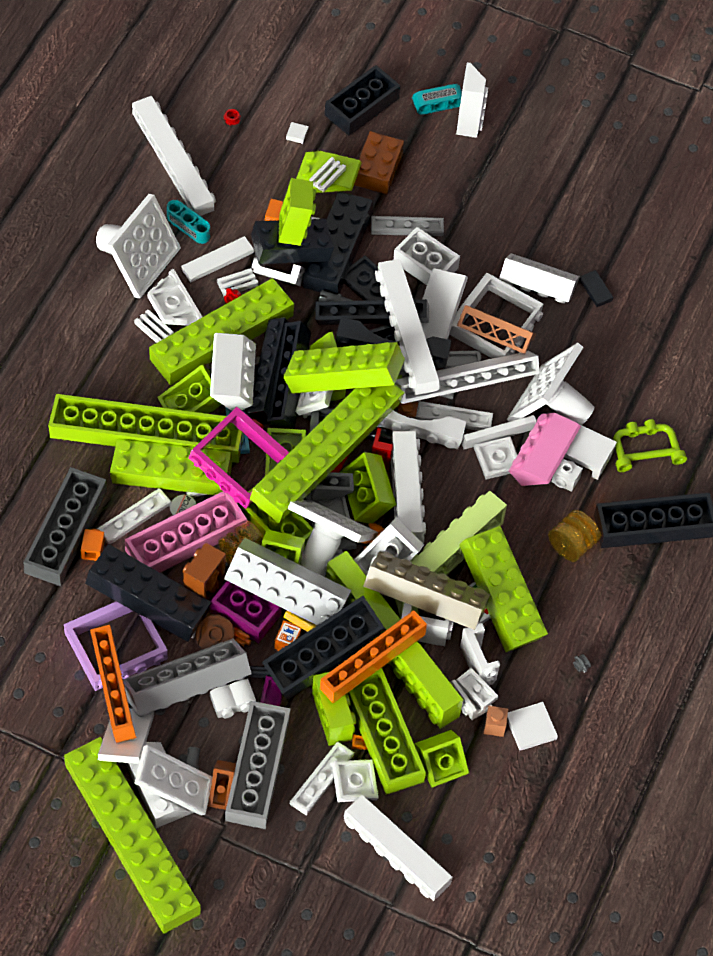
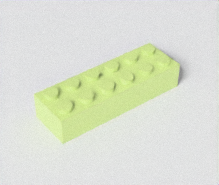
(444, 552)

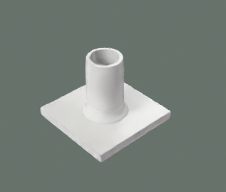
(140, 245)
(552, 390)
(327, 534)

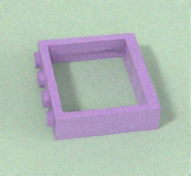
(101, 617)

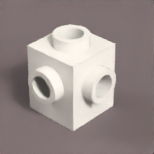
(567, 475)

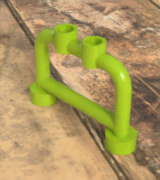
(650, 427)

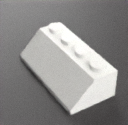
(472, 103)
(539, 277)
(233, 370)
(159, 808)

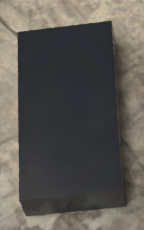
(596, 288)

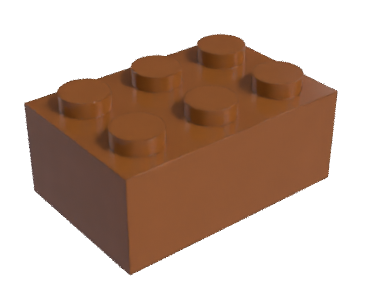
(379, 162)
(205, 572)

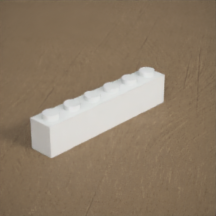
(397, 848)

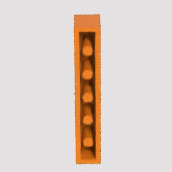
(373, 656)
(113, 683)

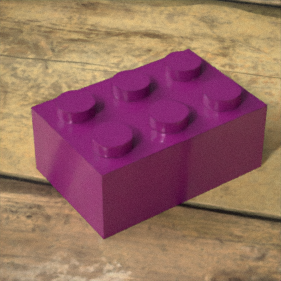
(245, 610)

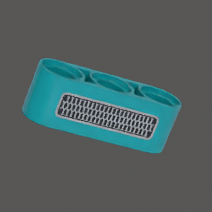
(437, 99)
(188, 221)

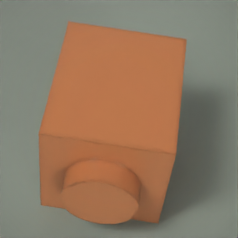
(496, 721)

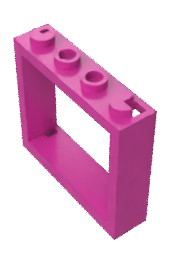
(254, 433)

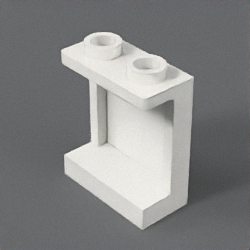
(295, 277)
(591, 450)
(436, 631)
(471, 648)

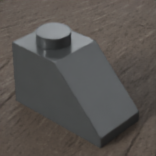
(333, 486)

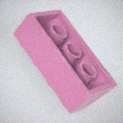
(544, 449)

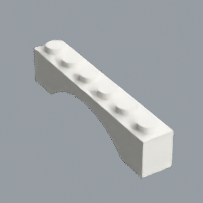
(444, 431)

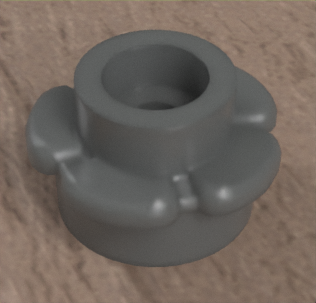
(581, 663)

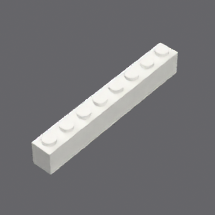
(173, 156)
(407, 327)
(476, 375)

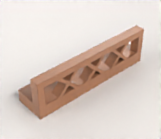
(497, 322)

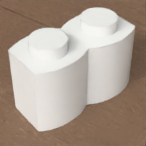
(232, 698)

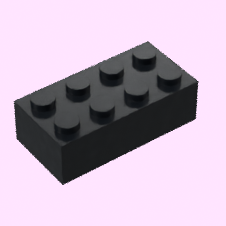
(362, 100)
(315, 248)

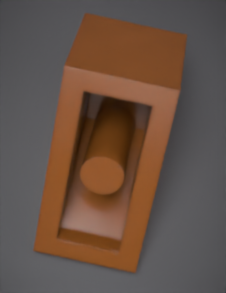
(221, 784)

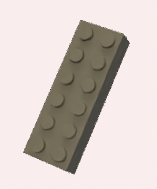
(427, 590)

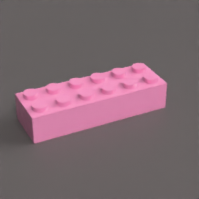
(185, 532)

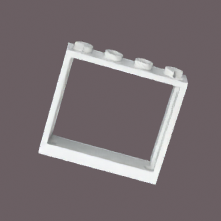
(510, 294)

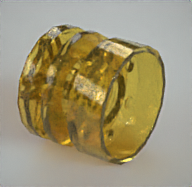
(574, 535)
(231, 542)

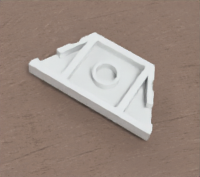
(173, 301)

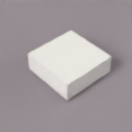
(297, 132)

